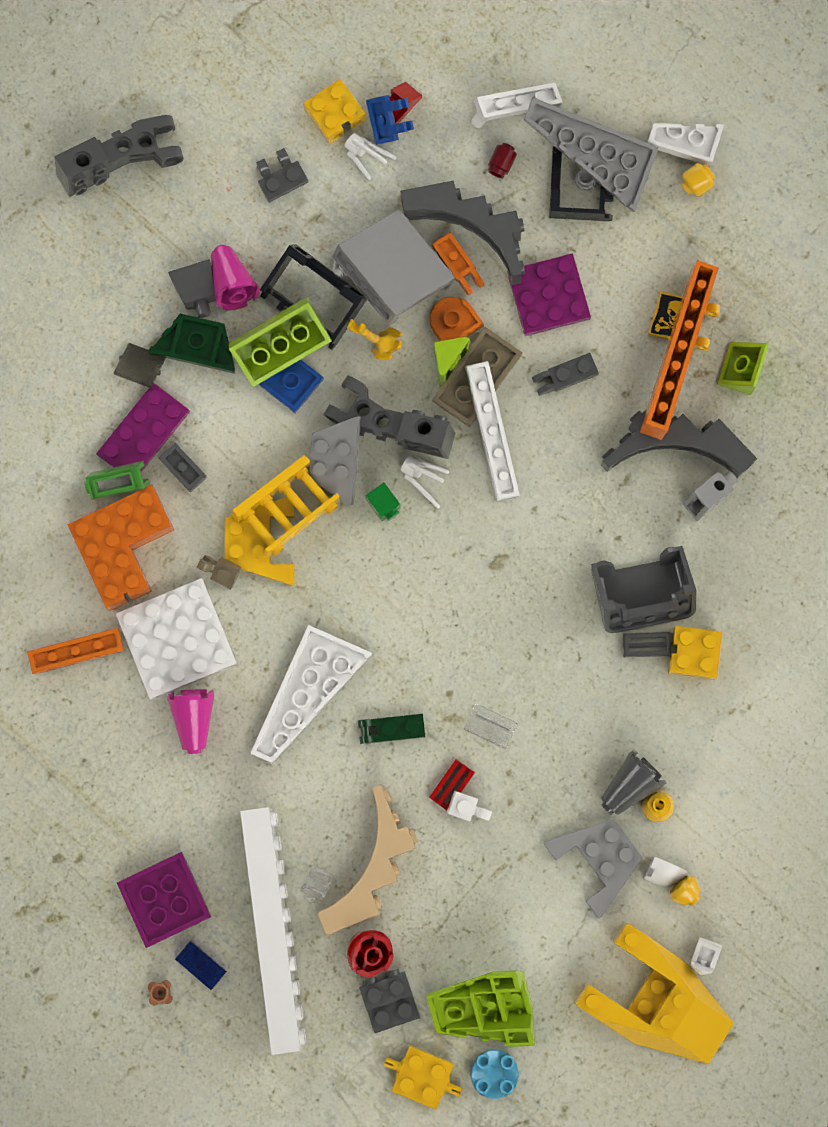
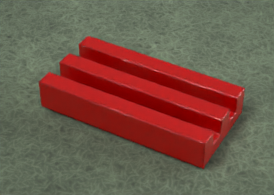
(463, 768)

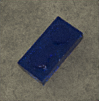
(201, 965)

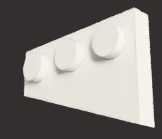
(688, 142)

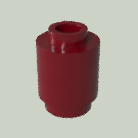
(502, 160)

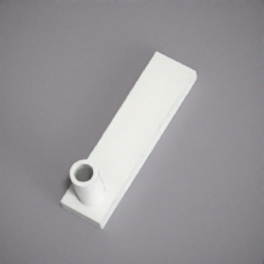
(513, 102)

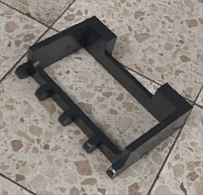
(573, 213)
(305, 259)

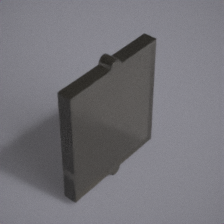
(139, 365)

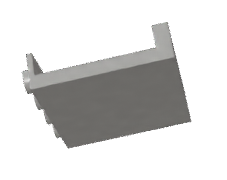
(393, 266)

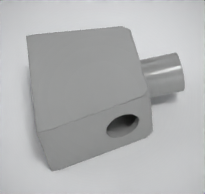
(710, 494)

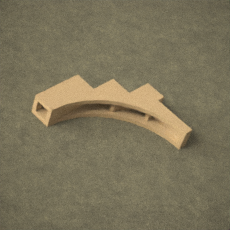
(390, 842)

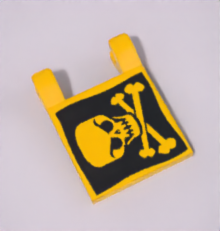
(666, 314)

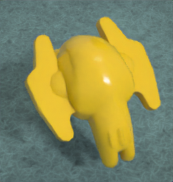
(385, 345)

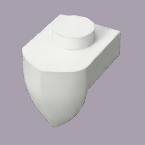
(705, 956)

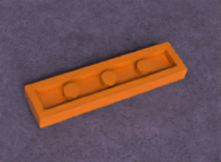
(75, 651)

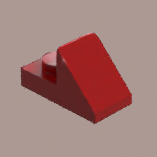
(404, 91)

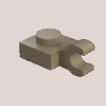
(222, 572)

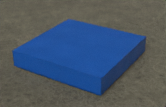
(293, 385)

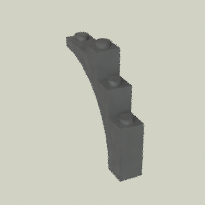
(445, 204)
(715, 443)

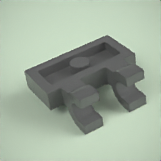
(282, 181)

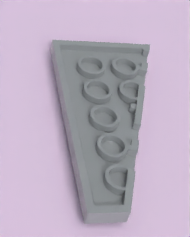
(606, 155)

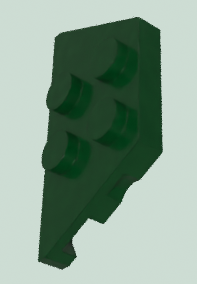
(196, 342)

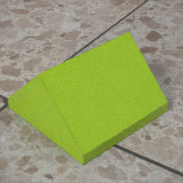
(448, 355)
(742, 366)

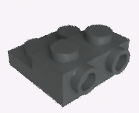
(389, 1001)

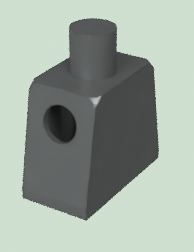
(195, 286)

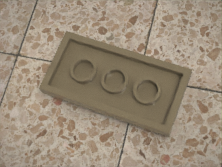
(456, 394)

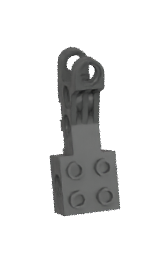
(93, 161)
(405, 427)

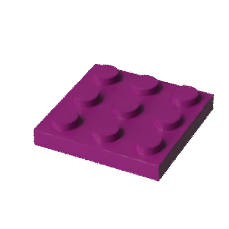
(550, 295)
(164, 899)

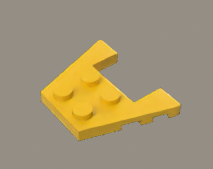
(247, 548)

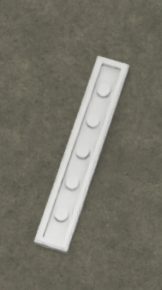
(492, 431)

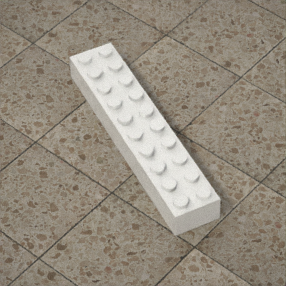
(272, 932)

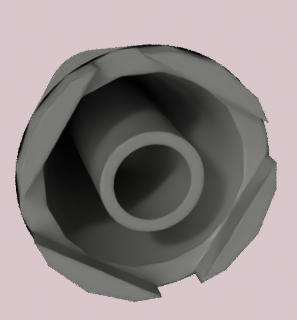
(631, 784)

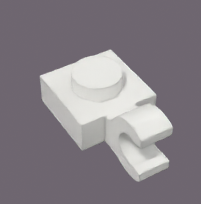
(465, 806)

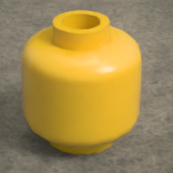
(698, 180)

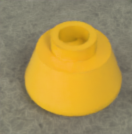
(652, 801)
(686, 891)

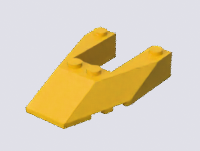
(671, 1008)

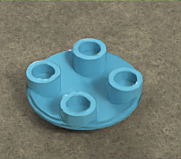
(494, 1074)

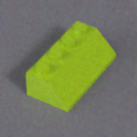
(279, 341)

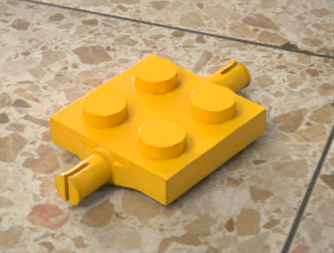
(422, 1077)

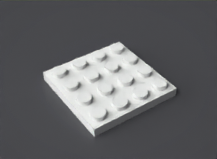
(176, 639)

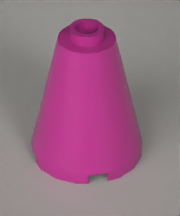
(231, 280)
(192, 717)

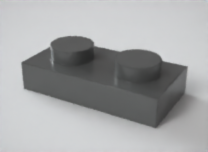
(182, 467)

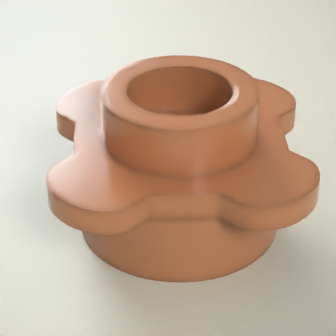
(155, 998)

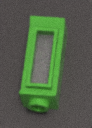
(115, 480)

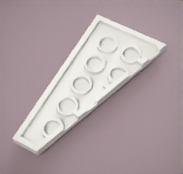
(313, 679)

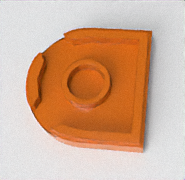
(454, 319)

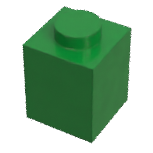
(383, 502)

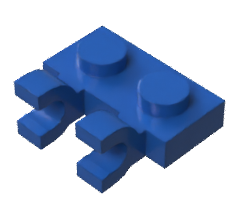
(383, 121)

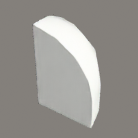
(664, 873)

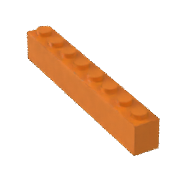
(679, 350)

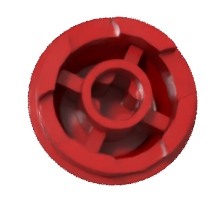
(370, 953)

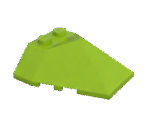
(486, 1007)

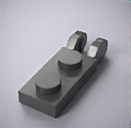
(567, 374)

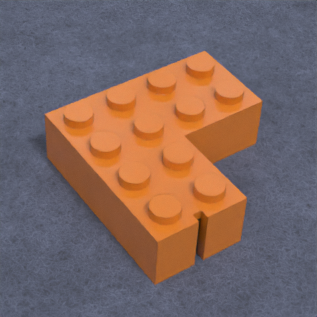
(108, 543)

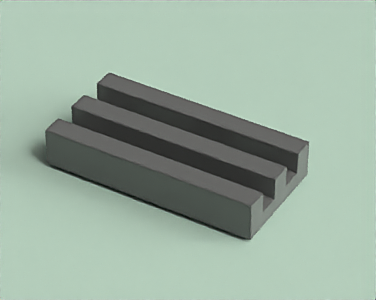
(626, 645)

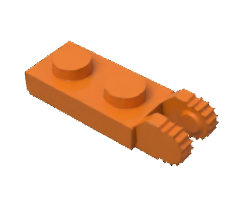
(457, 261)

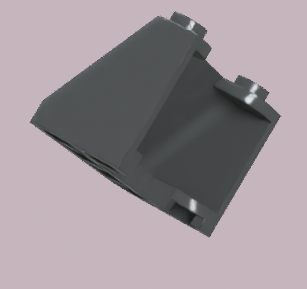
(645, 592)

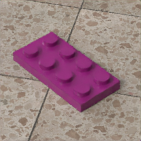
(144, 429)

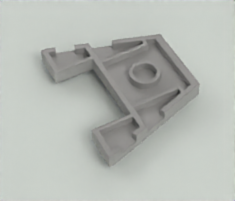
(608, 854)

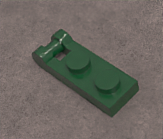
(392, 728)

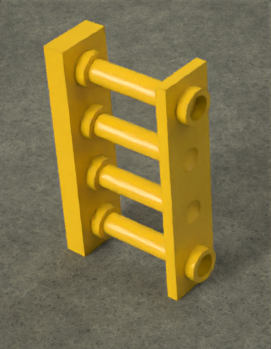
(281, 484)

